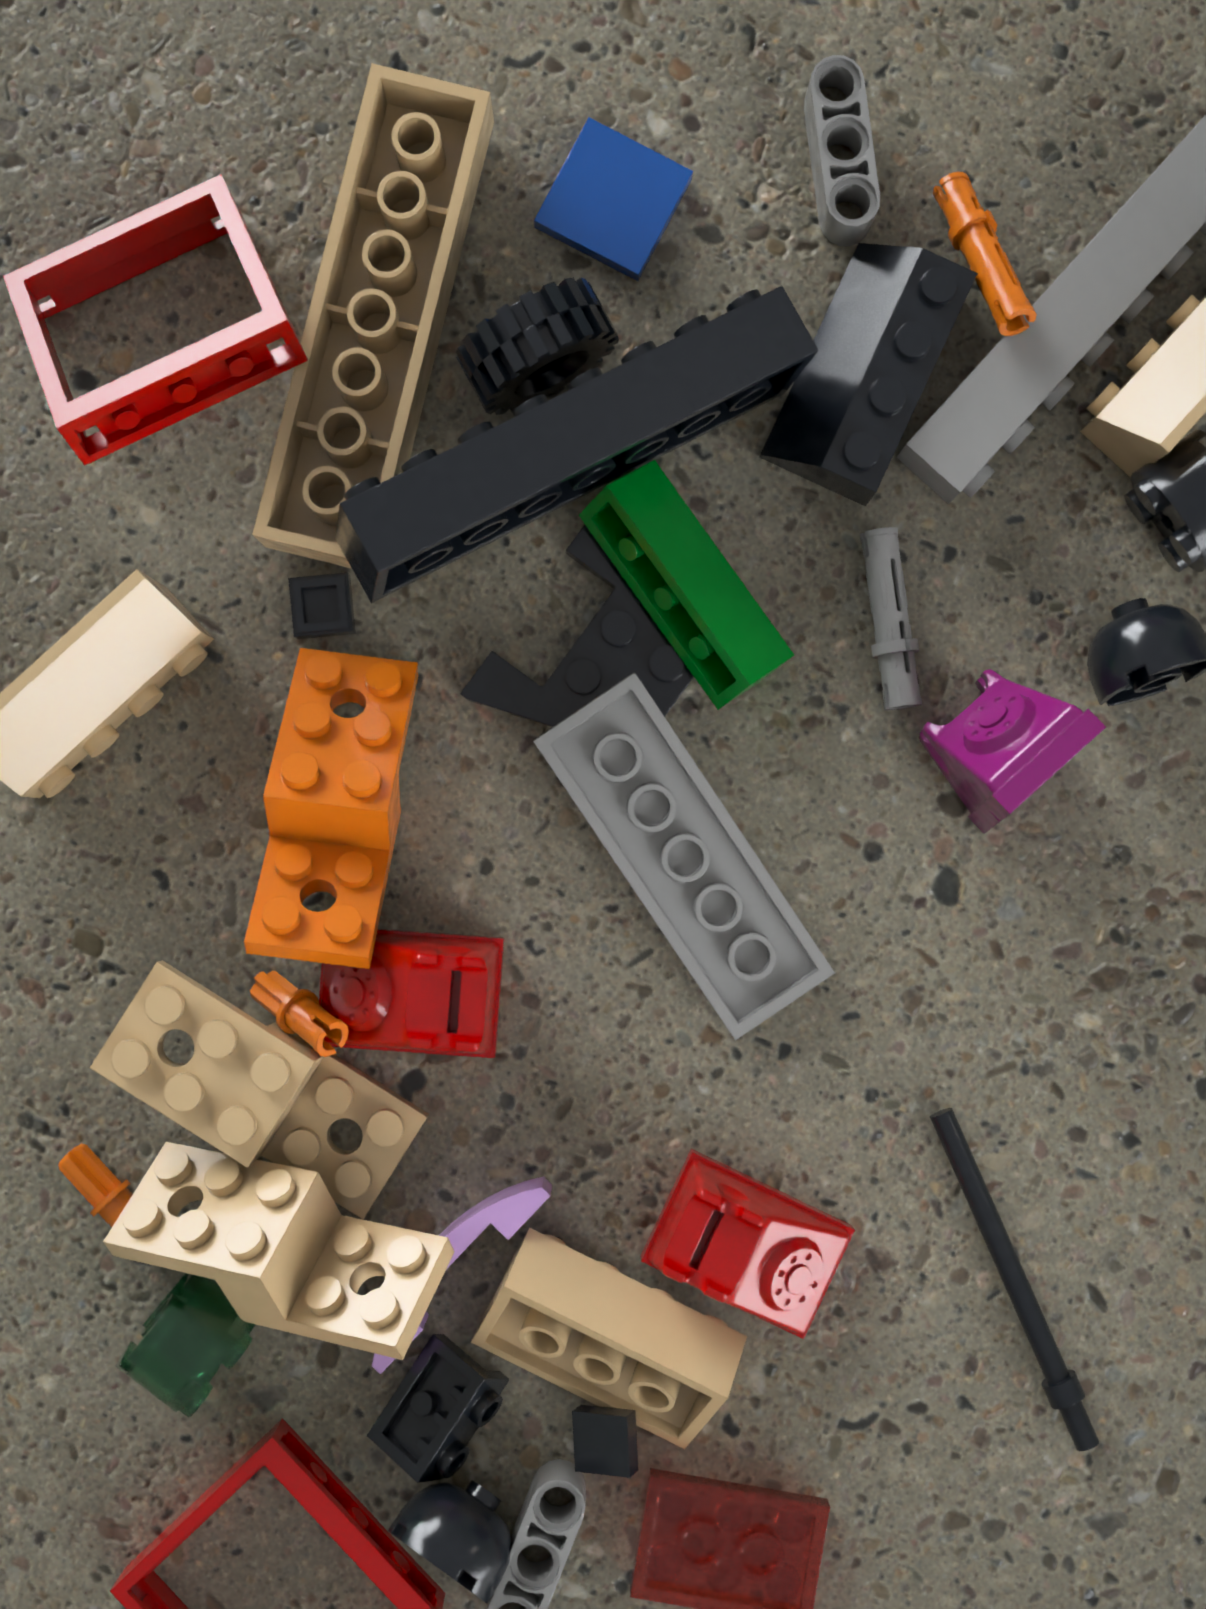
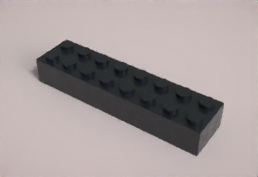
(572, 442)

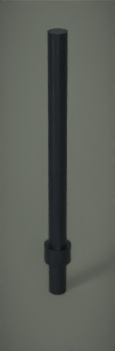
(1060, 1384)

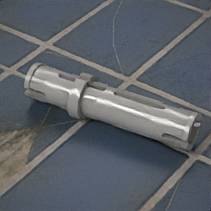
(892, 632)

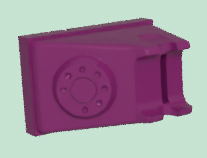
(1006, 746)

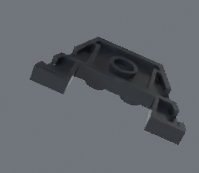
(612, 646)

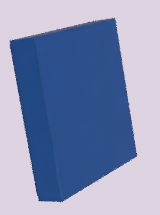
(613, 199)

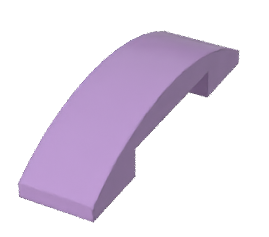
(504, 1210)

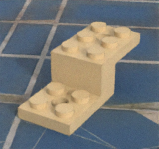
(257, 1088)
(282, 1249)

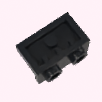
(437, 1411)

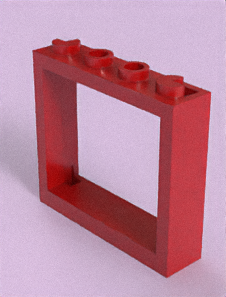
(180, 381)
(321, 1496)

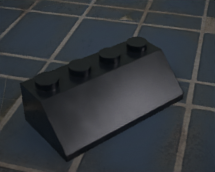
(869, 368)

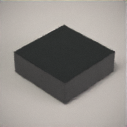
(322, 605)
(605, 1441)

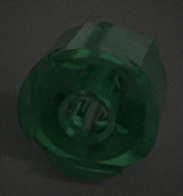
(186, 1344)

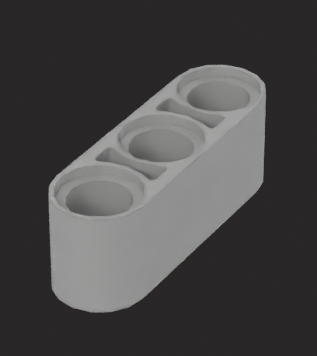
(845, 124)
(544, 1525)

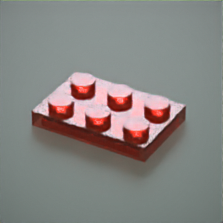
(727, 1544)

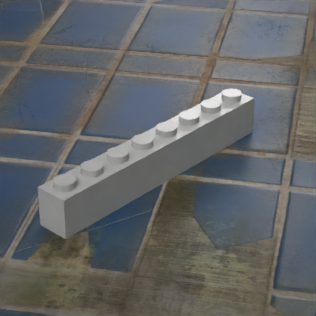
(1070, 326)

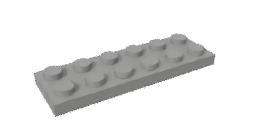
(684, 855)

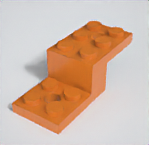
(332, 808)

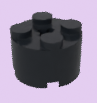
(1175, 500)

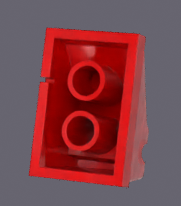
(420, 994)
(747, 1244)

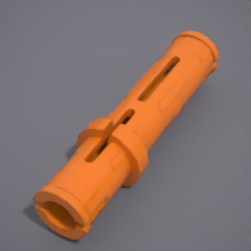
(974, 234)

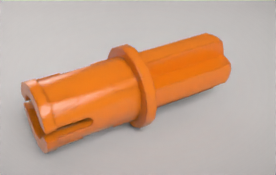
(298, 1012)
(95, 1183)

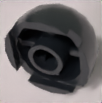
(1145, 651)
(458, 1534)

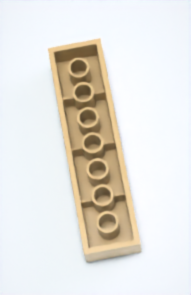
(376, 304)

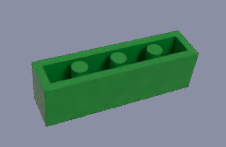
(685, 583)

